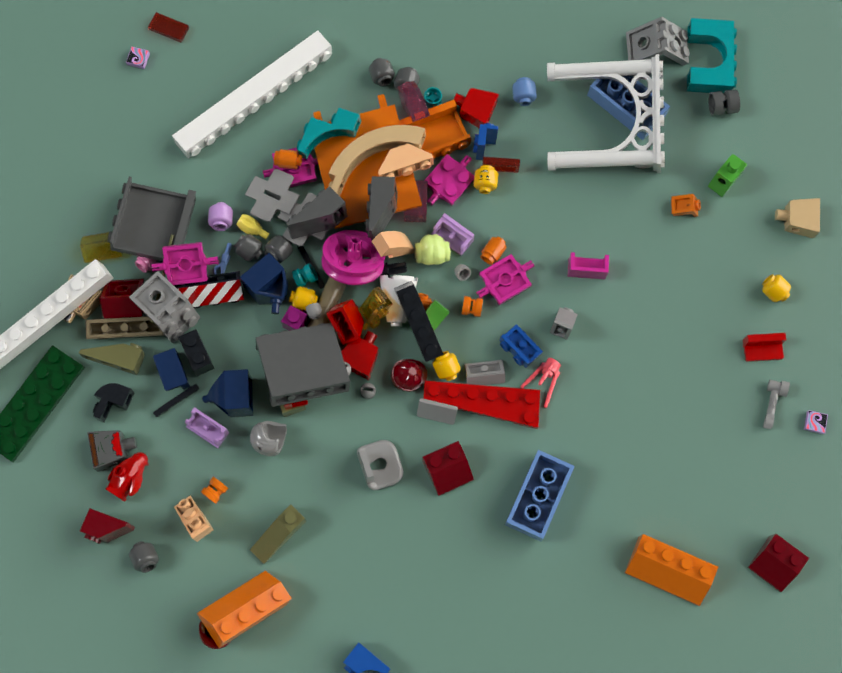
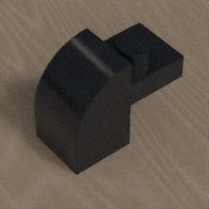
(111, 395)

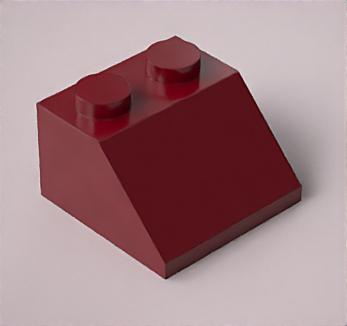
(116, 300)
(448, 468)
(103, 527)
(778, 562)

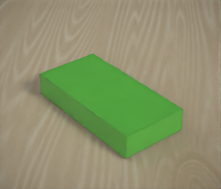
(436, 313)

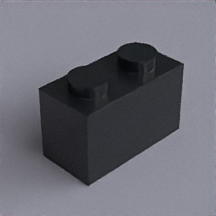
(196, 352)

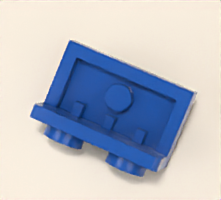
(486, 135)
(520, 346)

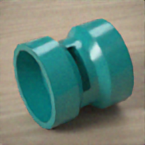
(432, 94)
(305, 275)

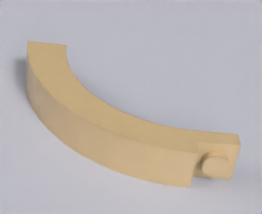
(369, 144)

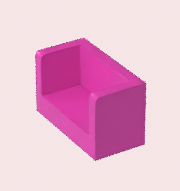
(588, 267)

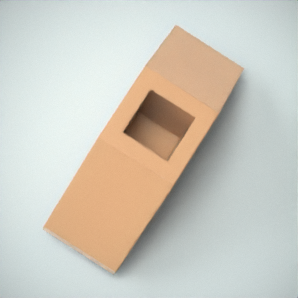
(404, 161)
(193, 518)

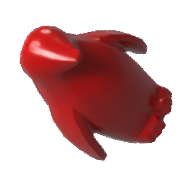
(127, 476)

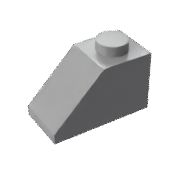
(563, 323)

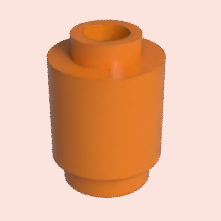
(287, 159)
(493, 250)

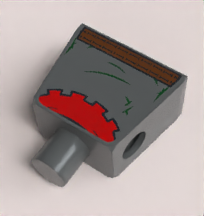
(109, 448)

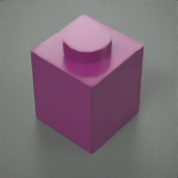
(294, 319)

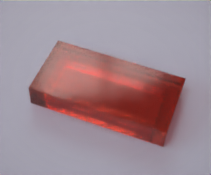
(168, 27)
(502, 164)

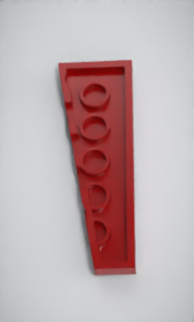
(501, 403)

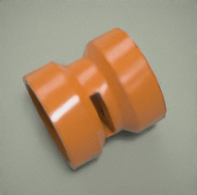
(476, 307)
(210, 493)

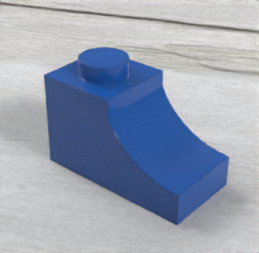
(363, 660)

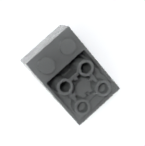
(381, 205)
(319, 215)

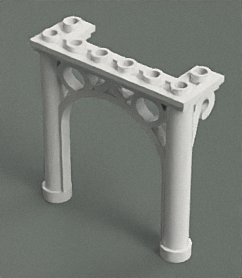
(616, 157)

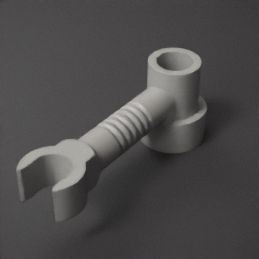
(776, 388)

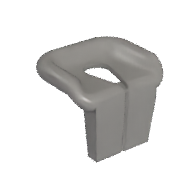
(385, 477)

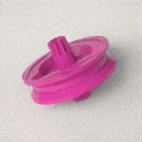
(357, 270)

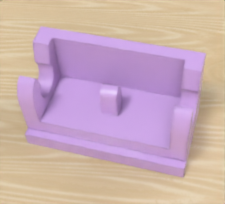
(453, 232)
(206, 428)

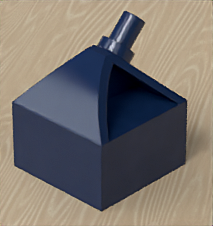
(266, 282)
(232, 393)

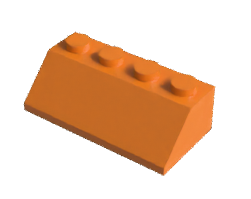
(671, 569)
(244, 608)

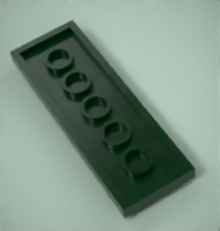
(36, 400)

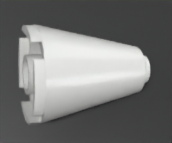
(396, 315)

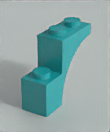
(316, 131)

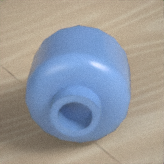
(524, 91)

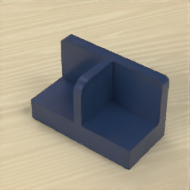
(171, 370)

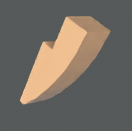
(393, 244)

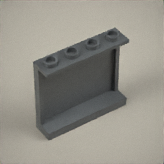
(148, 219)
(302, 364)

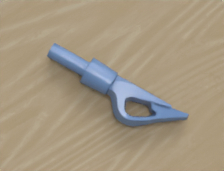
(224, 260)

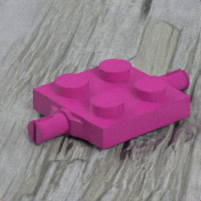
(303, 174)
(449, 180)
(185, 263)
(505, 279)

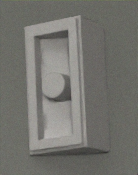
(485, 373)
(437, 411)

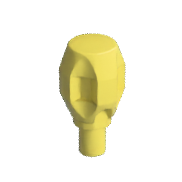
(251, 226)

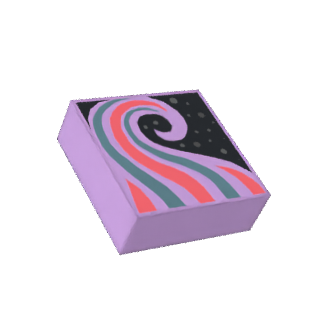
(138, 57)
(815, 422)

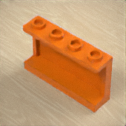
(442, 129)

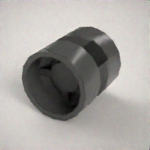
(727, 102)

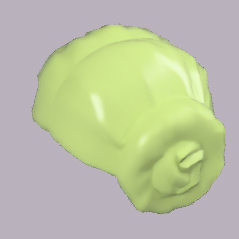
(432, 250)

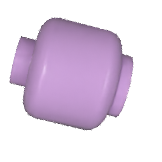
(220, 216)

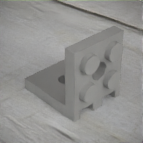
(662, 39)
(171, 312)

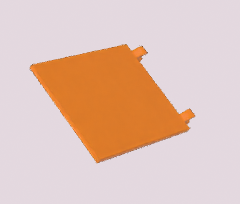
(356, 187)

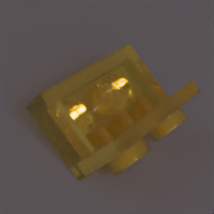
(375, 308)

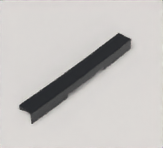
(307, 260)
(175, 400)

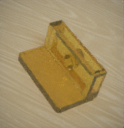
(97, 248)

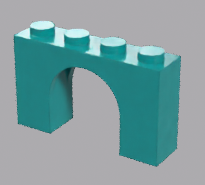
(721, 36)

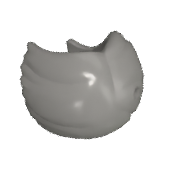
(268, 437)

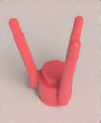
(549, 369)

